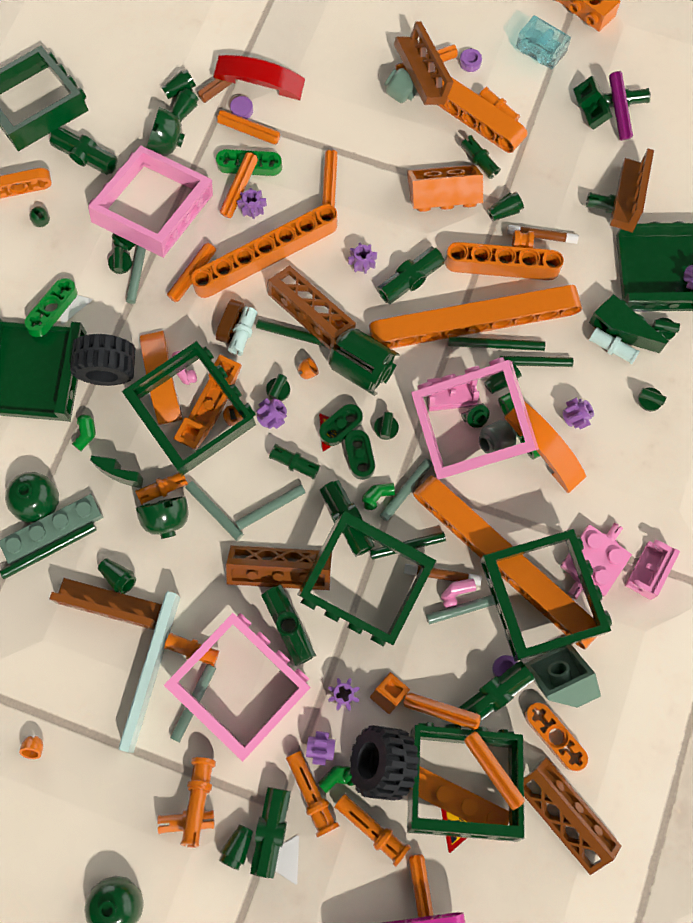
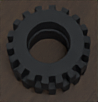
(102, 359)
(384, 763)

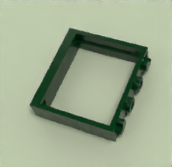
(52, 116)
(168, 370)
(384, 539)
(504, 607)
(453, 733)

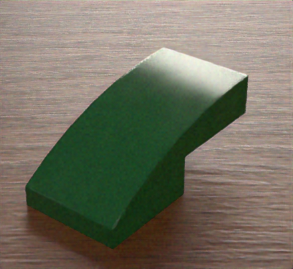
(592, 102)
(112, 469)

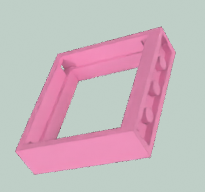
(178, 222)
(472, 374)
(207, 718)

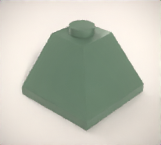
(565, 677)

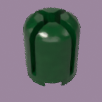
(363, 360)

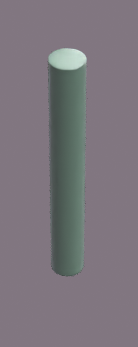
(135, 275)
(406, 489)
(270, 507)
(222, 519)
(460, 609)
(198, 694)

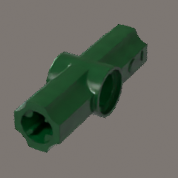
(83, 151)
(410, 275)
(338, 501)
(281, 610)
(499, 690)
(270, 833)

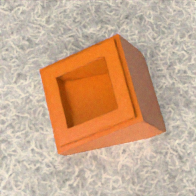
(389, 693)

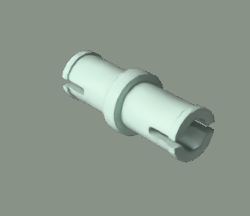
(242, 331)
(614, 345)

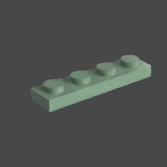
(50, 529)

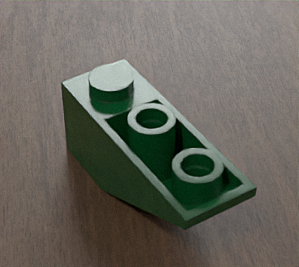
(621, 321)

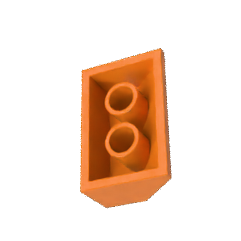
(445, 187)

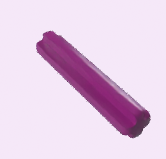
(620, 105)

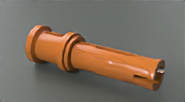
(199, 788)
(317, 806)
(382, 837)

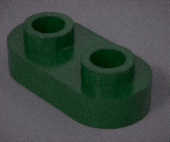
(340, 425)
(360, 455)

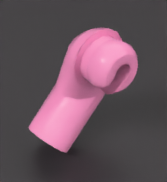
(186, 376)
(456, 588)

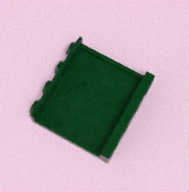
(654, 266)
(37, 372)

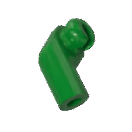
(87, 432)
(375, 492)
(337, 774)

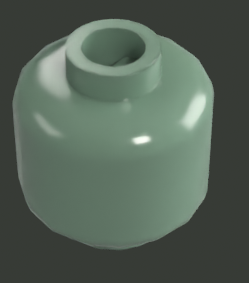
(400, 86)
(497, 436)

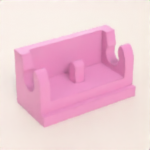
(456, 397)
(652, 569)

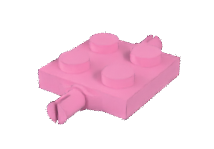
(605, 558)

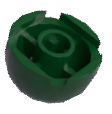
(165, 133)
(31, 497)
(163, 516)
(114, 901)

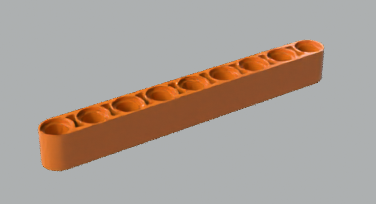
(476, 317)
(516, 570)

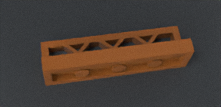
(421, 63)
(631, 192)
(301, 310)
(274, 572)
(107, 603)
(574, 814)

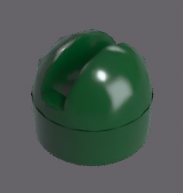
(36, 221)

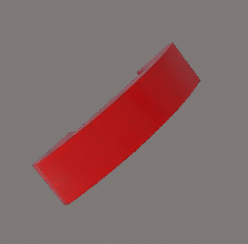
(259, 73)

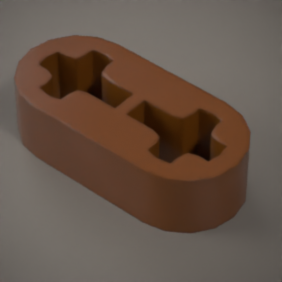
(229, 319)

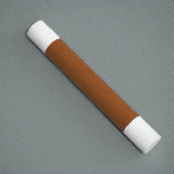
(546, 234)
(443, 574)

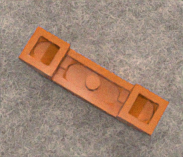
(164, 396)
(207, 408)
(552, 449)

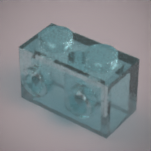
(543, 42)

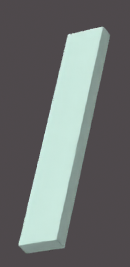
(149, 673)

